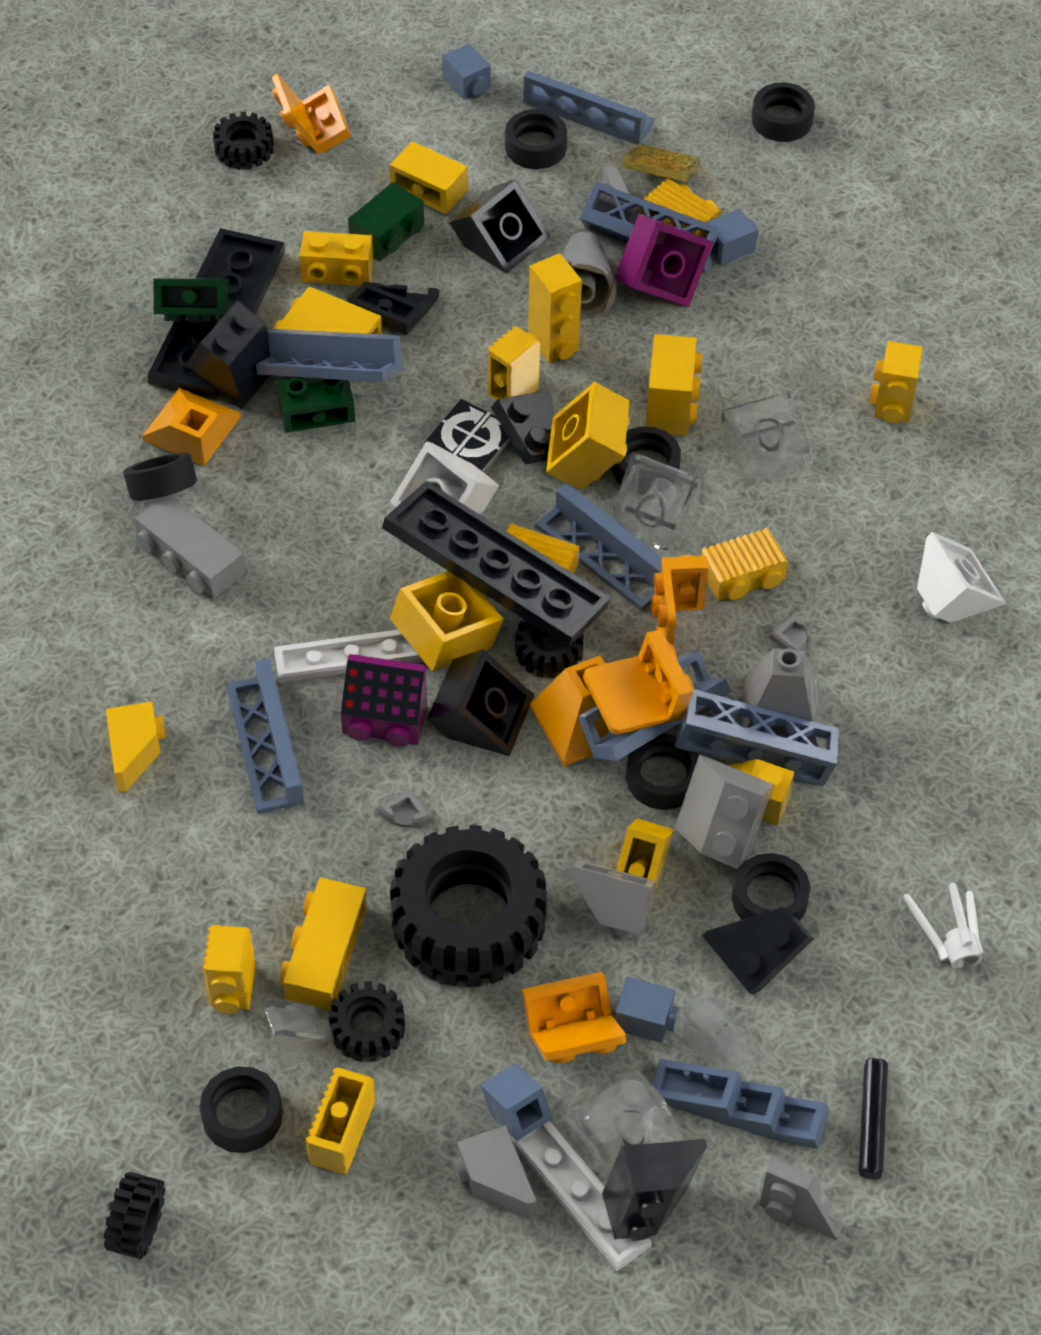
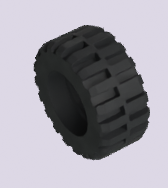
(474, 950)

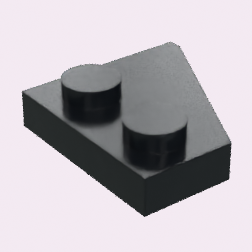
(394, 304)
(527, 423)
(759, 946)

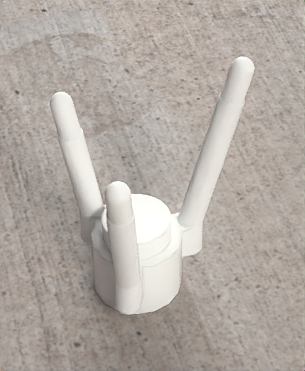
(962, 942)

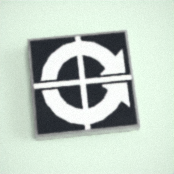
(471, 435)

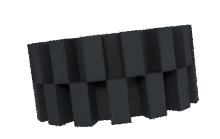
(245, 153)
(542, 659)
(367, 1000)
(134, 1215)

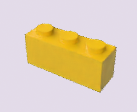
(555, 307)
(323, 943)

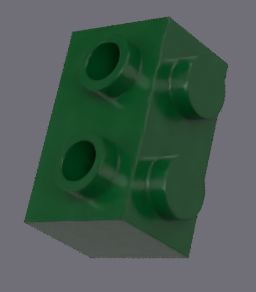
(389, 219)
(191, 296)
(314, 402)

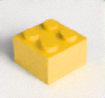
(673, 384)
(588, 436)
(445, 619)

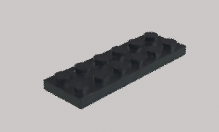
(250, 267)
(496, 563)

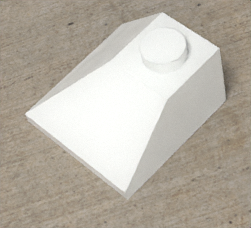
(450, 475)
(954, 581)

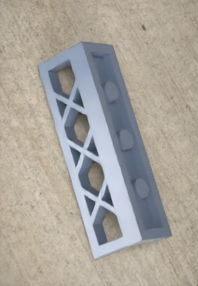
(586, 108)
(621, 229)
(332, 355)
(608, 535)
(277, 731)
(727, 741)
(617, 746)

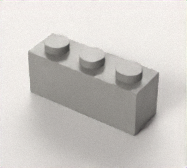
(189, 546)

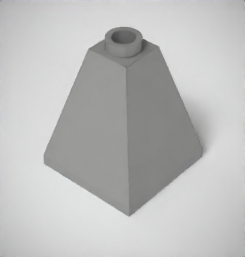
(784, 684)

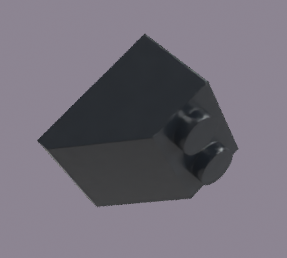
(501, 226)
(230, 355)
(480, 703)
(649, 1185)

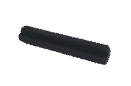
(873, 1118)

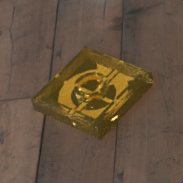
(661, 162)

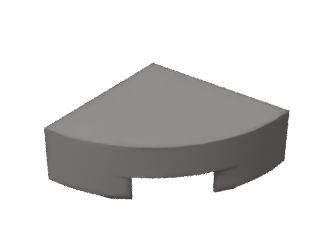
(791, 634)
(405, 810)

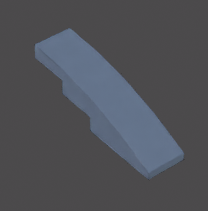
(739, 1103)

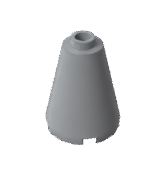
(589, 262)

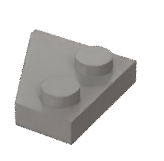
(797, 1196)

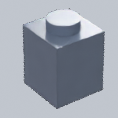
(466, 71)
(735, 238)
(646, 1009)
(516, 1101)

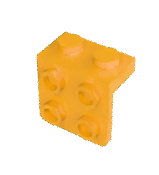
(316, 119)
(678, 588)
(641, 688)
(571, 1018)

